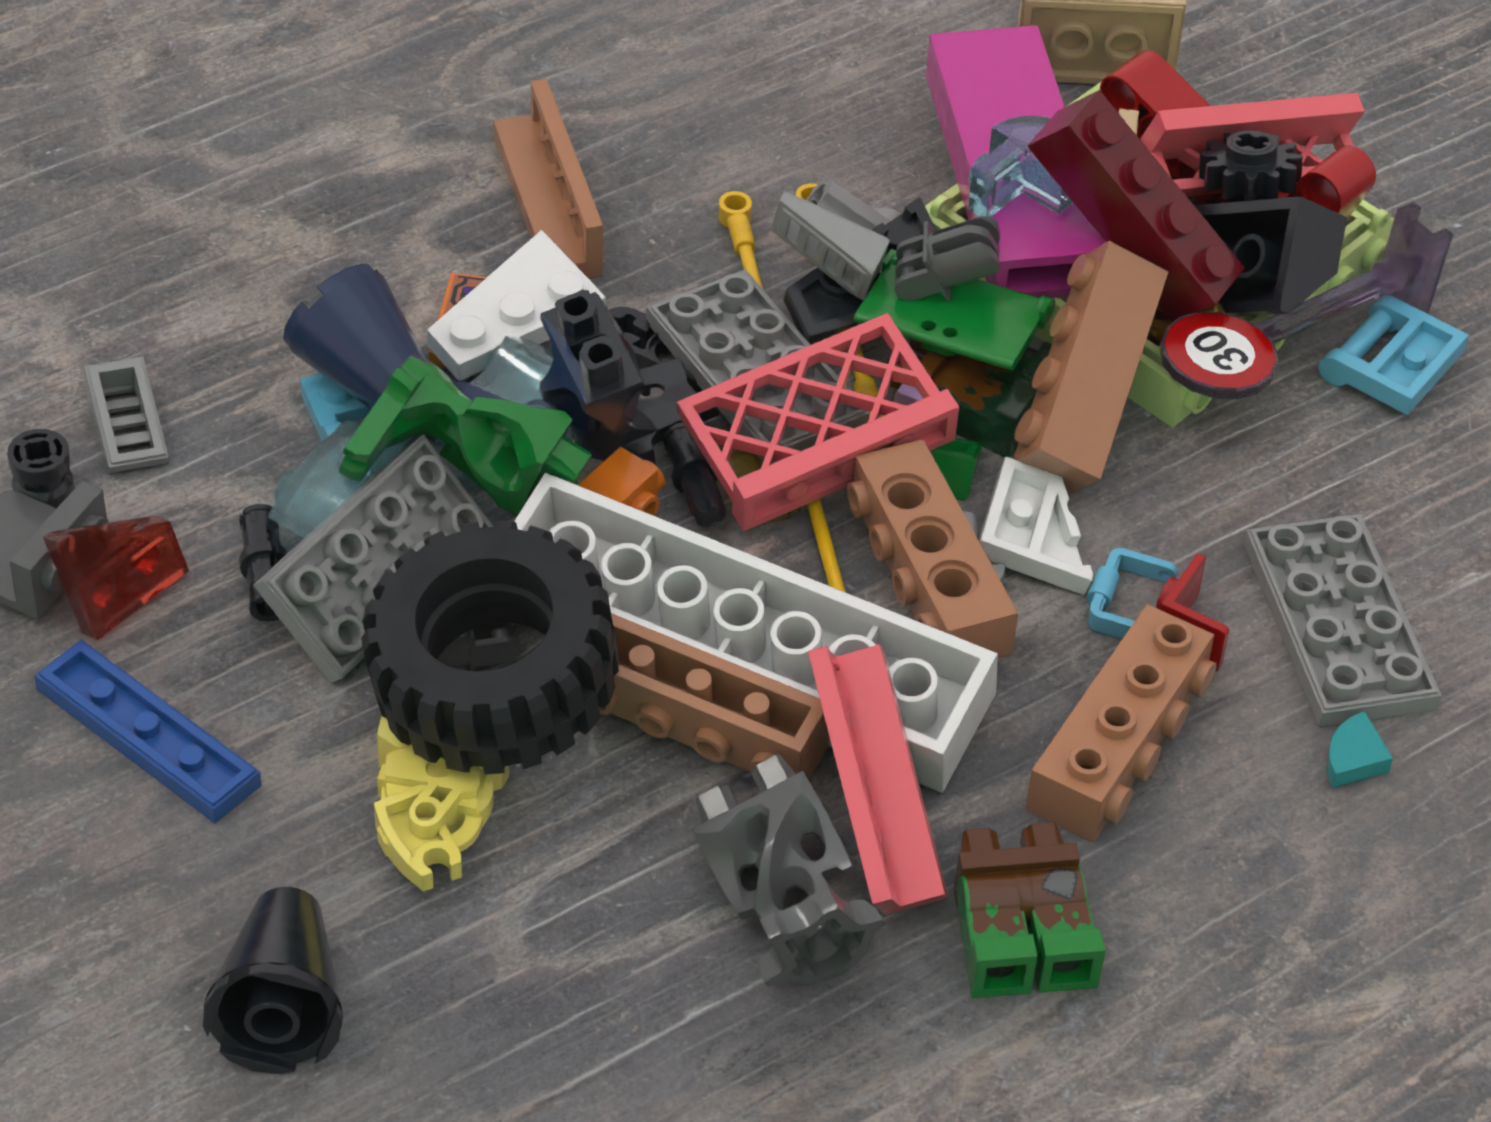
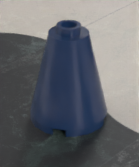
(353, 333)

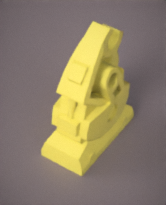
(428, 810)

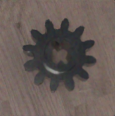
(1250, 166)

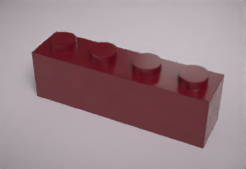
(1135, 202)

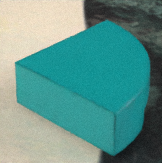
(1356, 752)

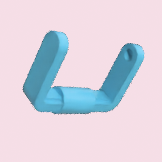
(1106, 581)

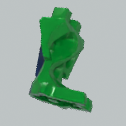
(486, 437)

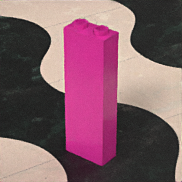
(974, 85)

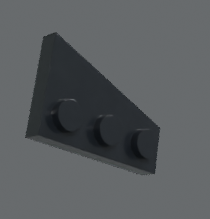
(823, 306)

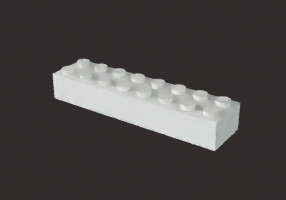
(770, 616)

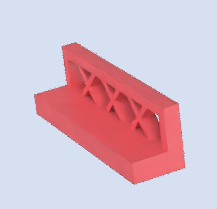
(1296, 120)
(878, 778)

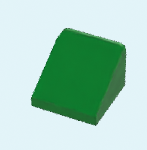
(958, 465)

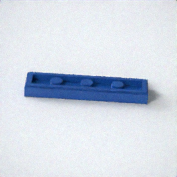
(148, 731)

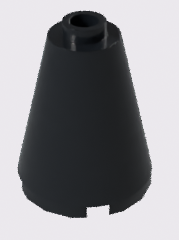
(276, 987)

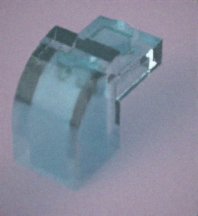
(1013, 169)

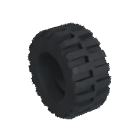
(503, 712)

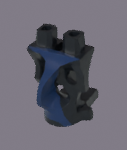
(601, 383)

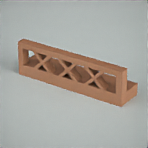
(551, 181)

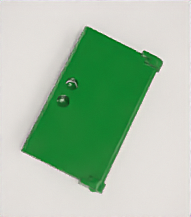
(983, 317)

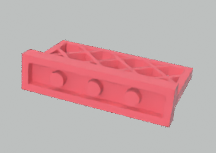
(830, 463)

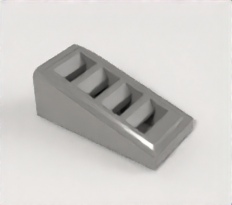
(831, 242)
(116, 379)

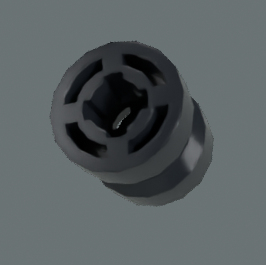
(41, 466)

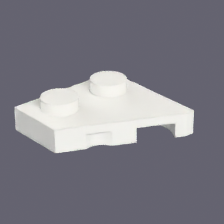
(1033, 528)

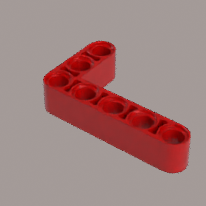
(1153, 85)

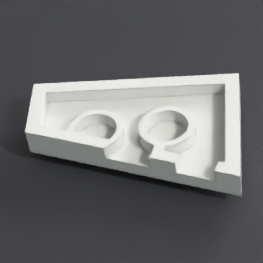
(506, 305)

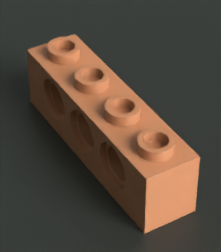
(930, 547)

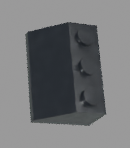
(1285, 249)

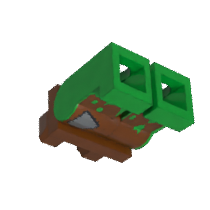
(1025, 913)

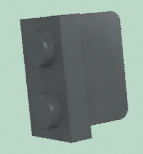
(26, 568)

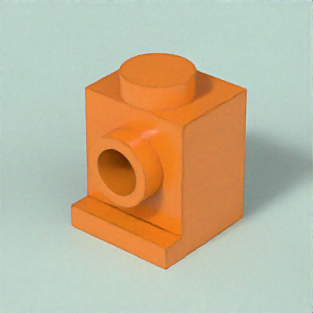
(628, 481)

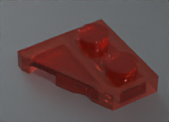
(115, 568)

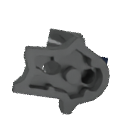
(823, 931)

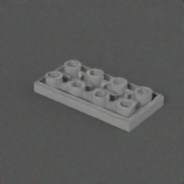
(737, 328)
(332, 572)
(1341, 620)

